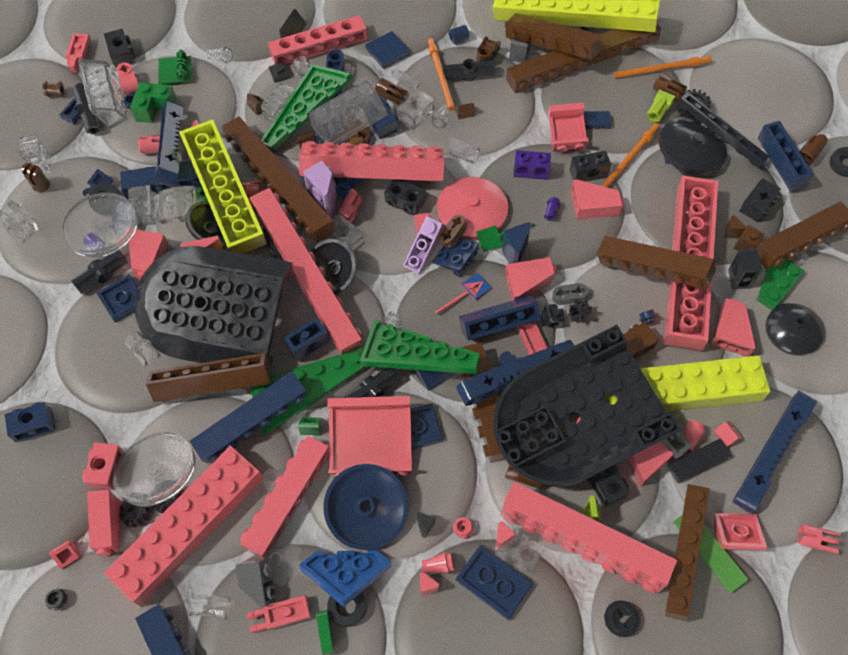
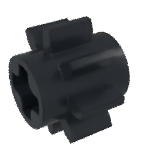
(580, 310)
(552, 316)

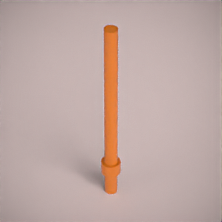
(434, 52)
(692, 62)
(645, 138)

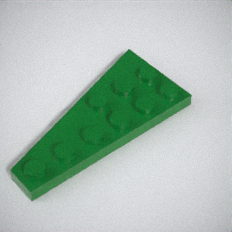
(313, 91)
(409, 350)
(317, 380)

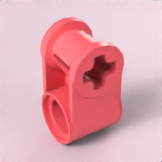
(127, 78)

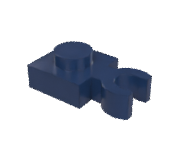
(97, 178)

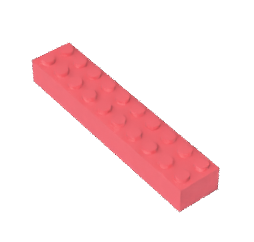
(693, 234)

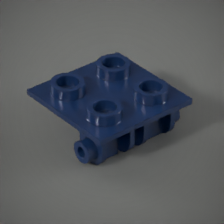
(458, 256)

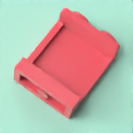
(567, 127)

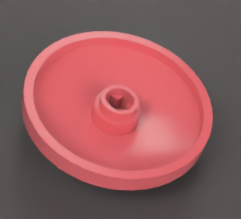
(477, 201)

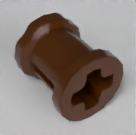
(53, 88)

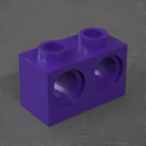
(532, 165)

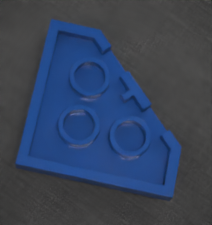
(345, 573)

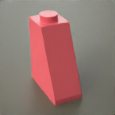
(595, 200)
(145, 249)
(529, 277)
(733, 329)
(649, 461)
(104, 521)

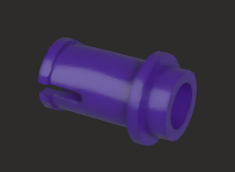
(553, 205)

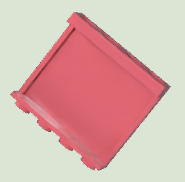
(370, 433)

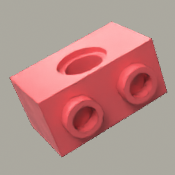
(98, 455)

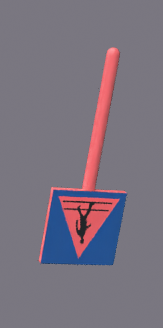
(474, 286)

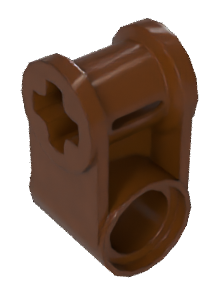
(487, 50)

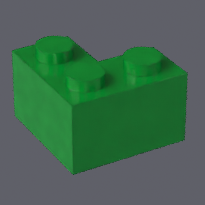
(149, 99)

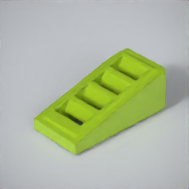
(593, 509)

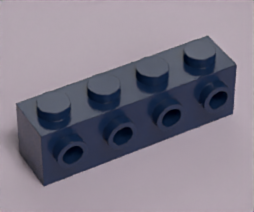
(785, 156)
(499, 317)

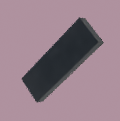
(698, 460)

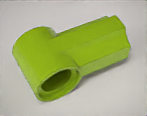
(661, 103)

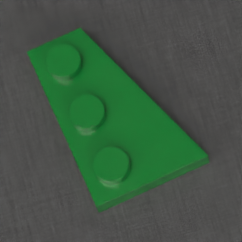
(778, 283)

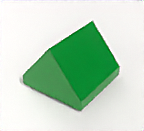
(310, 426)

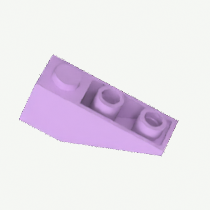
(424, 244)

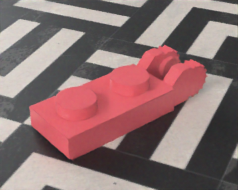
(281, 614)

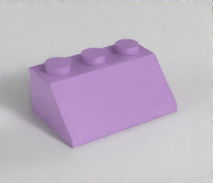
(321, 187)

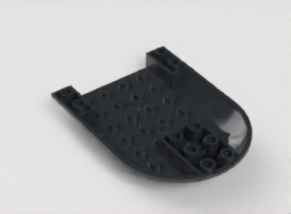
(224, 280)
(578, 384)

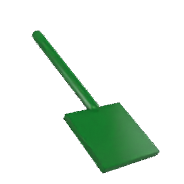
(489, 238)

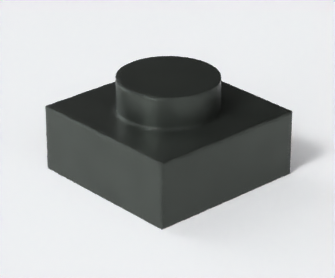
(279, 72)

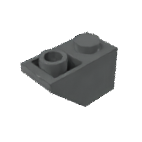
(256, 580)

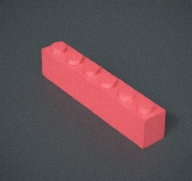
(285, 498)

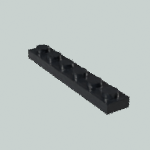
(723, 129)

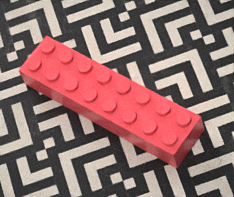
(375, 161)
(183, 526)
(588, 538)

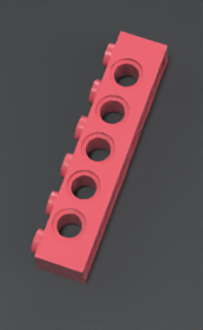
(318, 40)

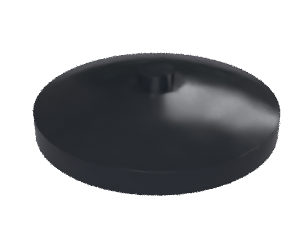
(692, 147)

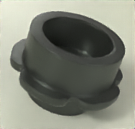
(52, 595)

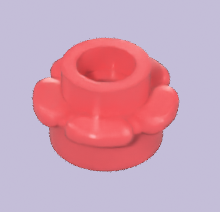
(467, 523)

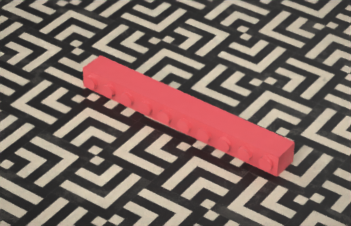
(306, 272)

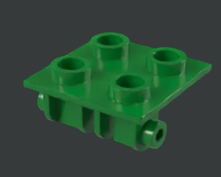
(175, 69)

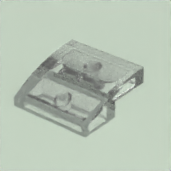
(176, 202)

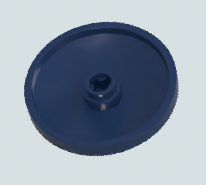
(365, 506)

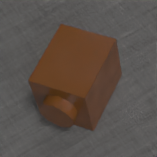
(749, 239)

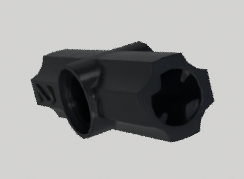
(469, 69)
(89, 120)
(99, 271)
(376, 385)

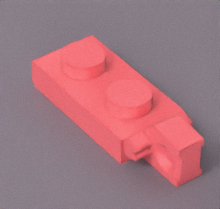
(77, 50)

